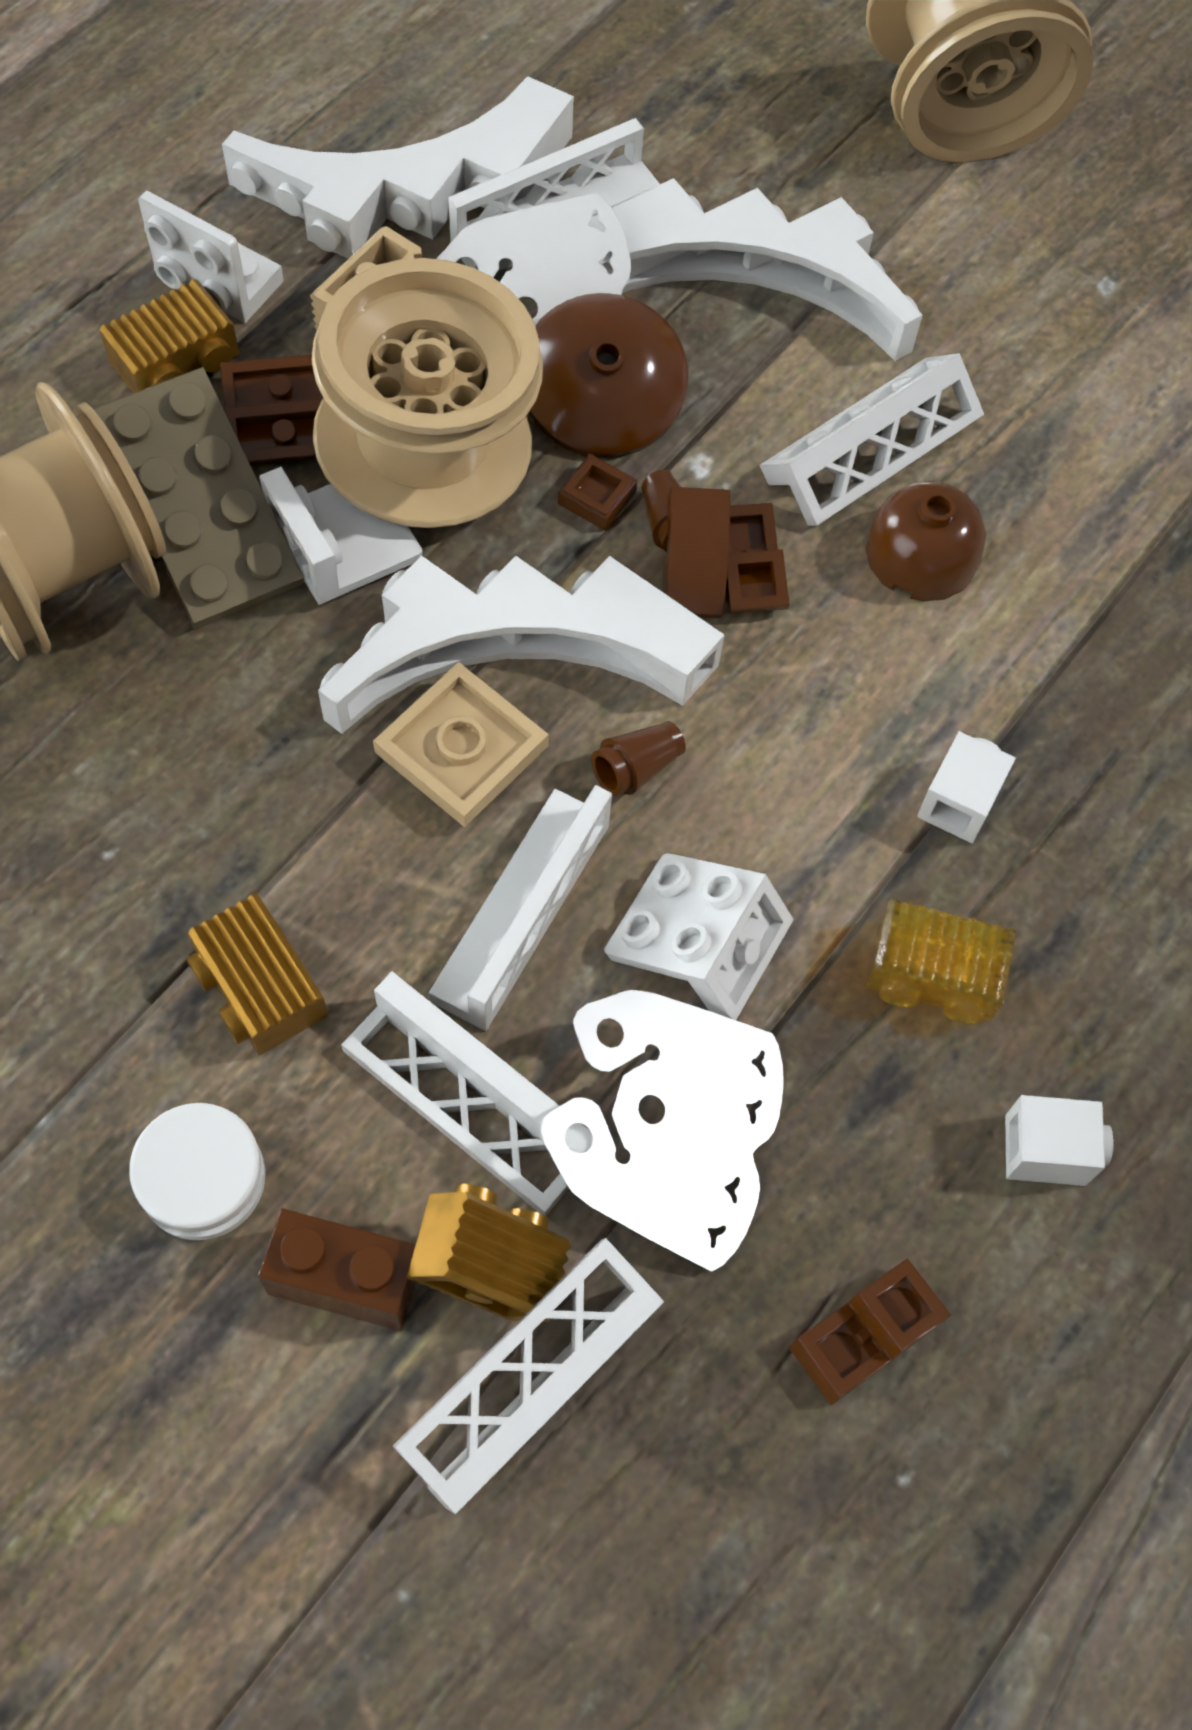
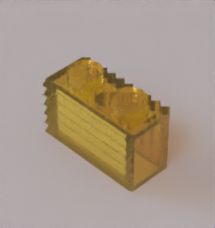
(940, 961)

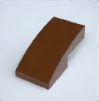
(697, 549)
(754, 563)
(869, 1331)

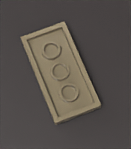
(205, 497)

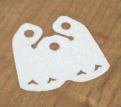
(550, 251)
(705, 1140)

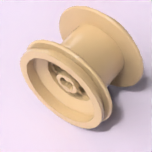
(981, 71)
(425, 392)
(67, 516)

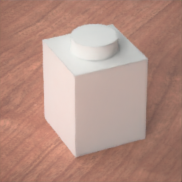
(966, 786)
(1056, 1140)

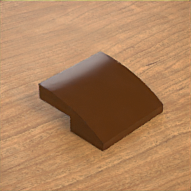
(272, 407)

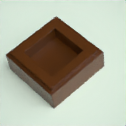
(597, 491)

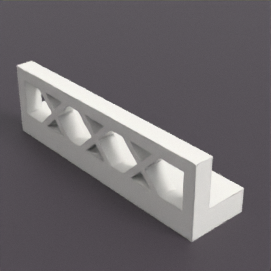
(613, 180)
(861, 422)
(521, 907)
(473, 1066)
(542, 1396)

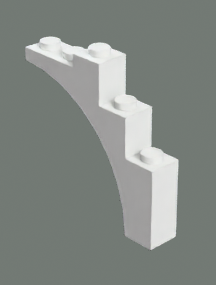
(354, 193)
(751, 242)
(518, 613)

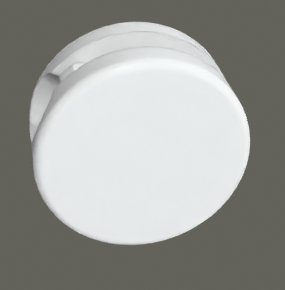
(197, 1171)

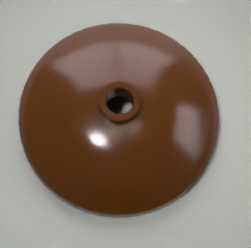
(615, 405)

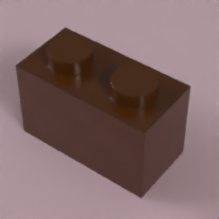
(339, 1269)

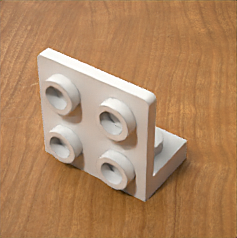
(193, 249)
(334, 539)
(703, 927)

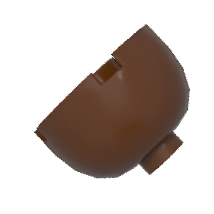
(927, 540)

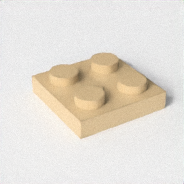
(461, 744)

